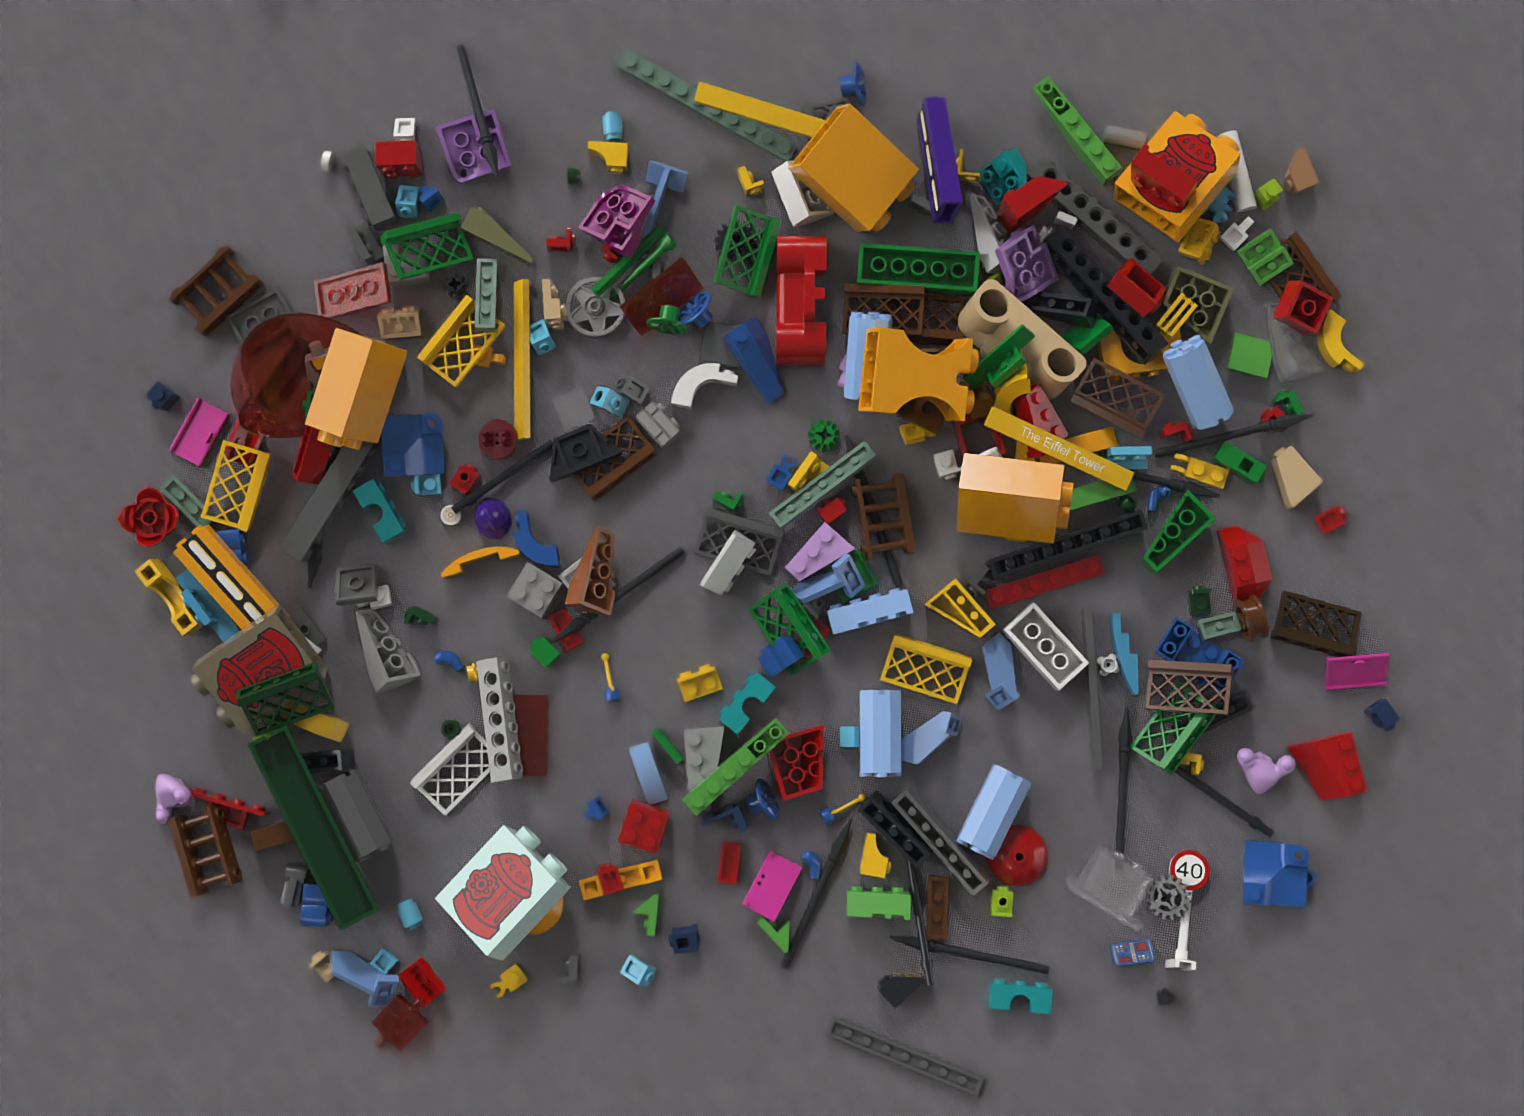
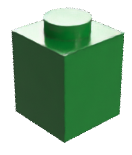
(544, 651)

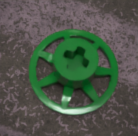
(668, 318)

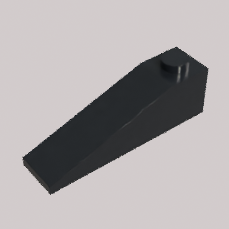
(1063, 308)
(1239, 704)
(329, 760)

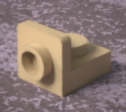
(322, 965)

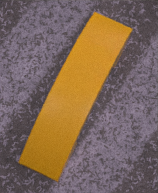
(1092, 441)
(456, 568)
(631, 876)

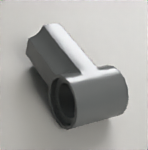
(294, 878)

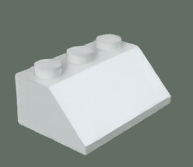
(800, 202)
(728, 563)

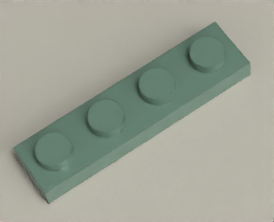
(486, 295)

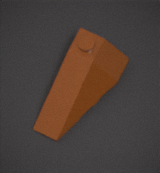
(592, 581)

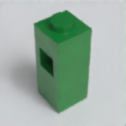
(1239, 463)

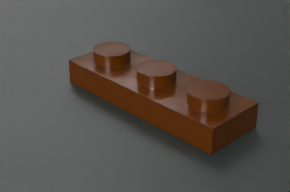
(937, 907)

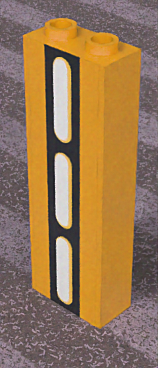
(224, 576)

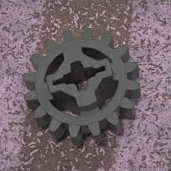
(1163, 890)

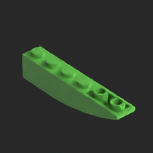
(1077, 132)
(734, 767)

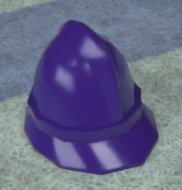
(492, 518)

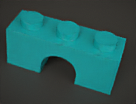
(390, 525)
(756, 687)
(1002, 992)

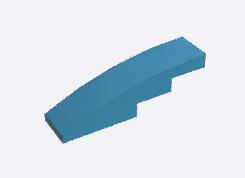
(1127, 662)

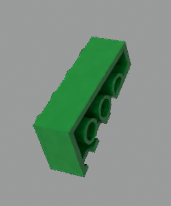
(1181, 528)

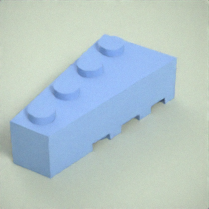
(870, 611)

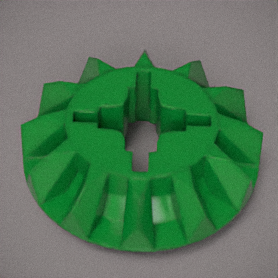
(816, 440)

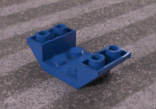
(1185, 645)

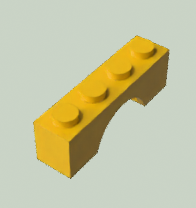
(159, 578)

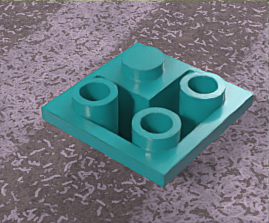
(1003, 174)

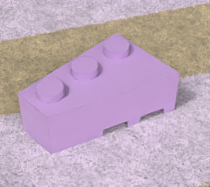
(820, 551)

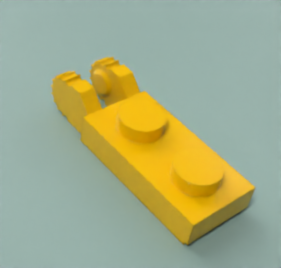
(1201, 471)

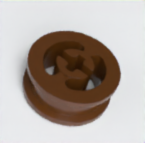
(1251, 618)

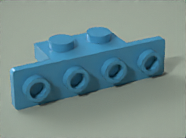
(206, 608)

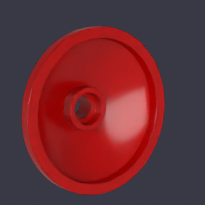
(1031, 866)

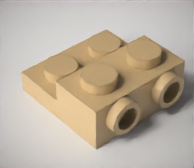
(554, 310)

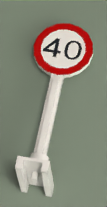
(1194, 872)

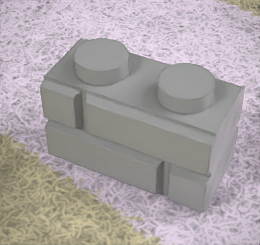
(658, 424)

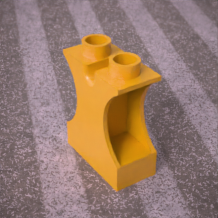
(899, 372)

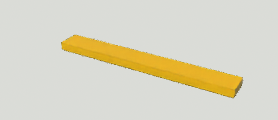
(757, 110)
(522, 359)

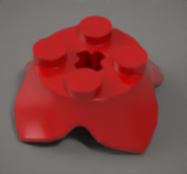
(135, 517)

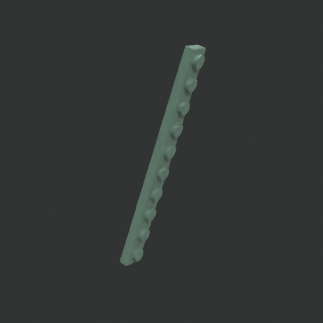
(685, 94)

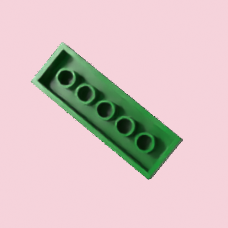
(936, 269)

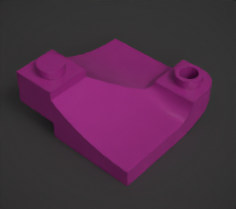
(618, 218)

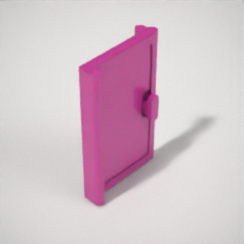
(197, 431)
(1363, 672)
(771, 890)

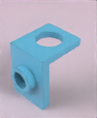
(610, 401)

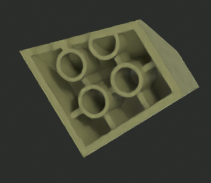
(1206, 293)

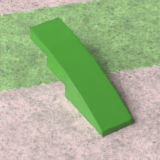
(1097, 492)

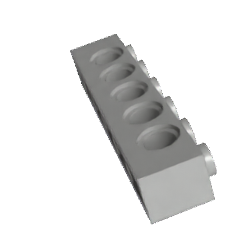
(492, 713)

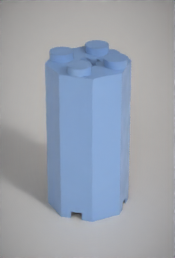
(856, 344)
(1198, 382)
(880, 732)
(993, 811)

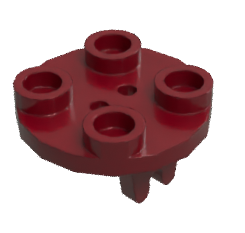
(507, 439)

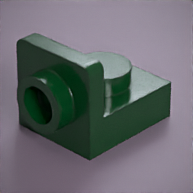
(1199, 600)
(422, 616)

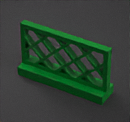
(423, 229)
(760, 260)
(799, 622)
(1184, 741)

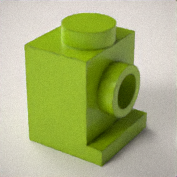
(1268, 194)
(997, 909)

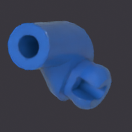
(1155, 496)
(450, 658)
(814, 862)

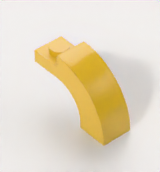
(1331, 345)
(1016, 385)
(320, 724)

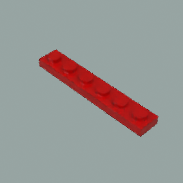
(1044, 581)

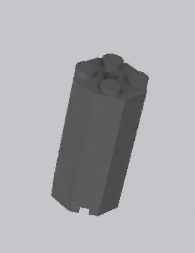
(356, 815)

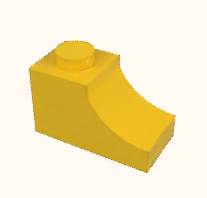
(613, 154)
(872, 861)

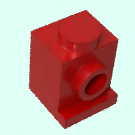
(467, 485)
(832, 509)

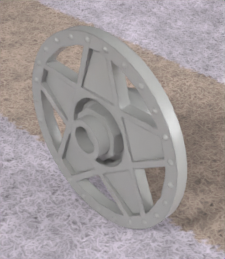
(594, 308)

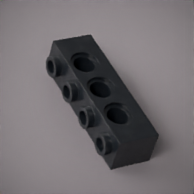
(895, 828)

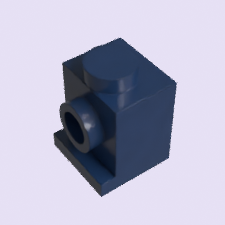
(1382, 714)
(680, 943)

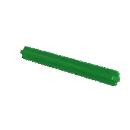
(625, 263)

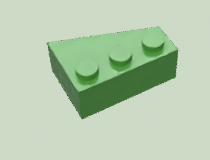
(878, 902)

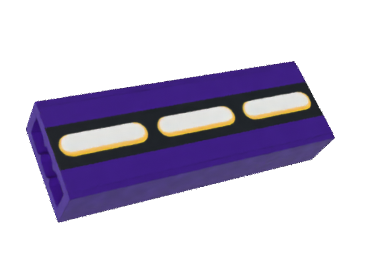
(939, 160)

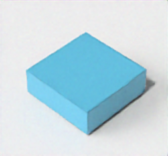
(849, 736)
(384, 961)

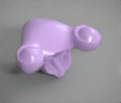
(1261, 771)
(170, 793)

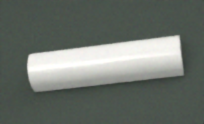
(1240, 182)

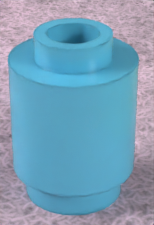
(612, 126)
(409, 914)

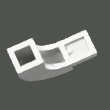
(697, 377)

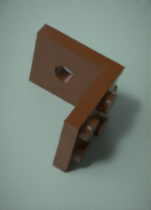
(914, 413)

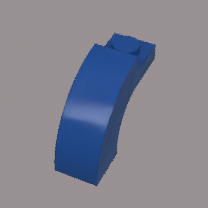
(538, 553)

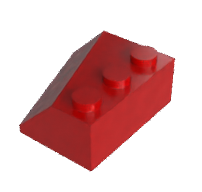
(1027, 201)
(798, 763)
(1331, 765)

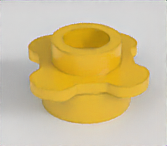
(472, 673)

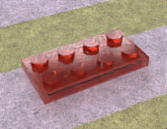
(670, 287)
(353, 291)
(532, 732)

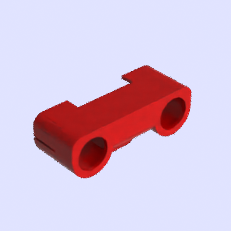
(799, 338)

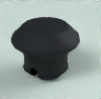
(1164, 997)

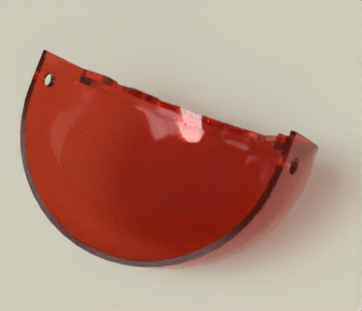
(272, 376)

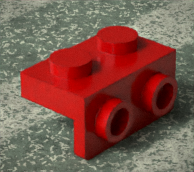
(246, 439)
(422, 981)

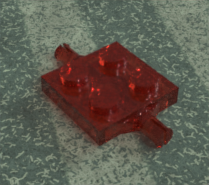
(400, 1022)

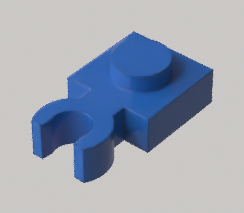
(780, 475)

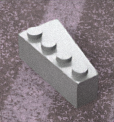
(702, 753)

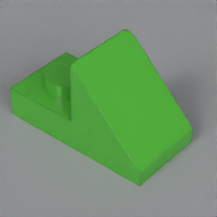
(649, 908)
(779, 936)

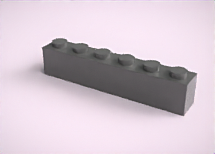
(941, 839)

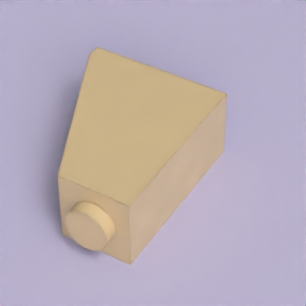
(1293, 476)

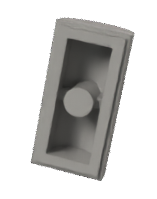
(1124, 137)

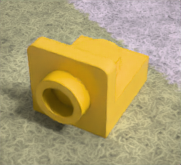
(746, 179)
(1197, 762)

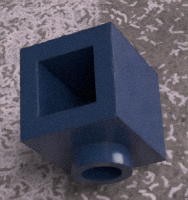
(161, 397)

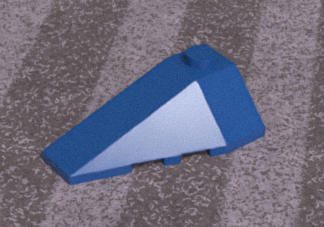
(754, 354)

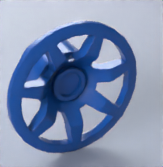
(851, 84)
(698, 312)
(761, 802)

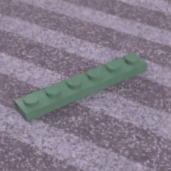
(823, 485)

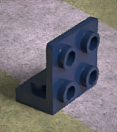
(738, 818)

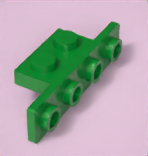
(1002, 360)

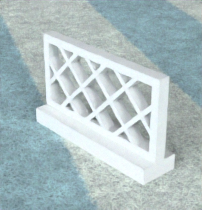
(442, 759)

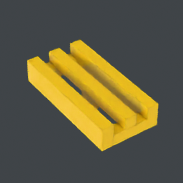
(1187, 302)

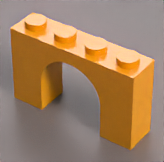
(1111, 352)

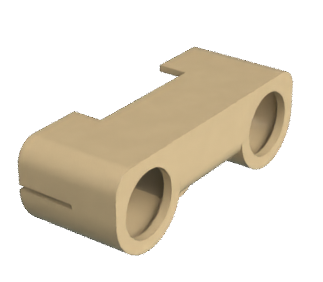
(1008, 316)

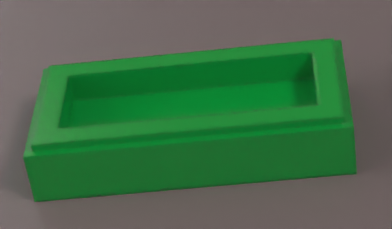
(667, 745)

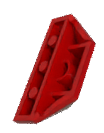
(1244, 562)

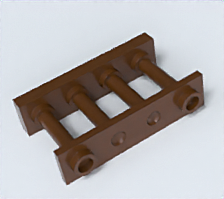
(234, 299)
(899, 504)
(188, 855)

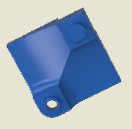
(412, 445)
(1274, 874)

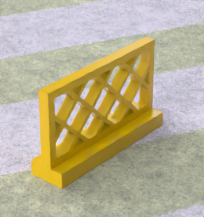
(445, 335)
(254, 490)
(930, 651)

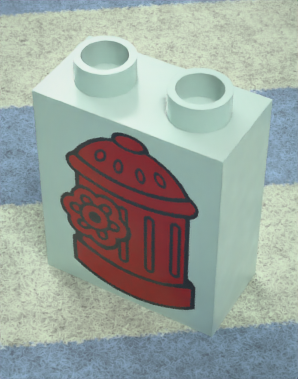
(504, 891)

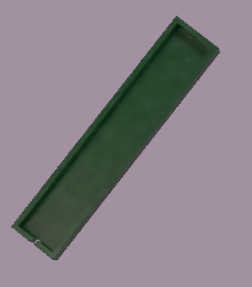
(313, 828)

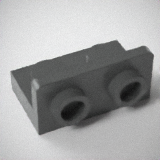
(365, 242)

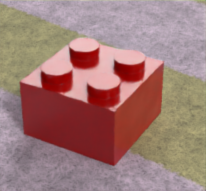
(399, 159)
(1302, 307)
(644, 826)

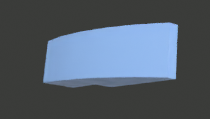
(648, 773)

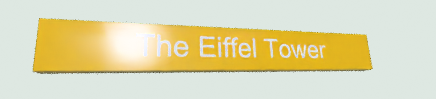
(1058, 448)

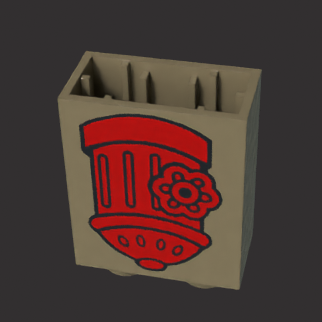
(250, 656)

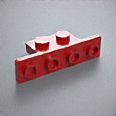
(235, 811)

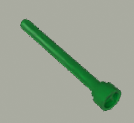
(668, 243)

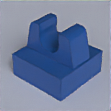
(430, 197)
(597, 809)

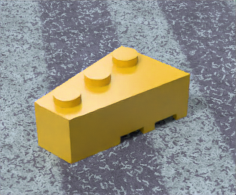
(960, 607)

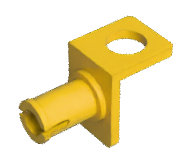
(965, 176)

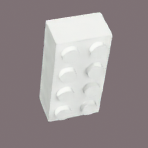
(1045, 646)

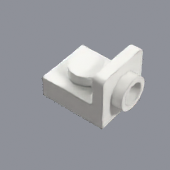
(404, 129)
(946, 464)

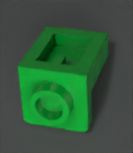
(1291, 403)
(725, 500)

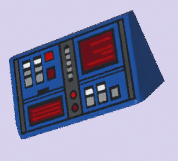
(1132, 952)

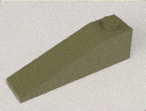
(485, 229)

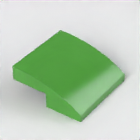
(1264, 257)
(1250, 356)

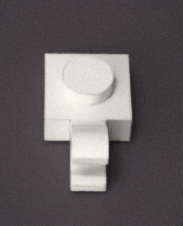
(1235, 234)
(383, 599)

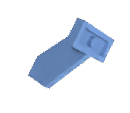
(664, 177)
(843, 575)
(1000, 671)
(929, 736)
(365, 977)

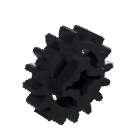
(736, 235)

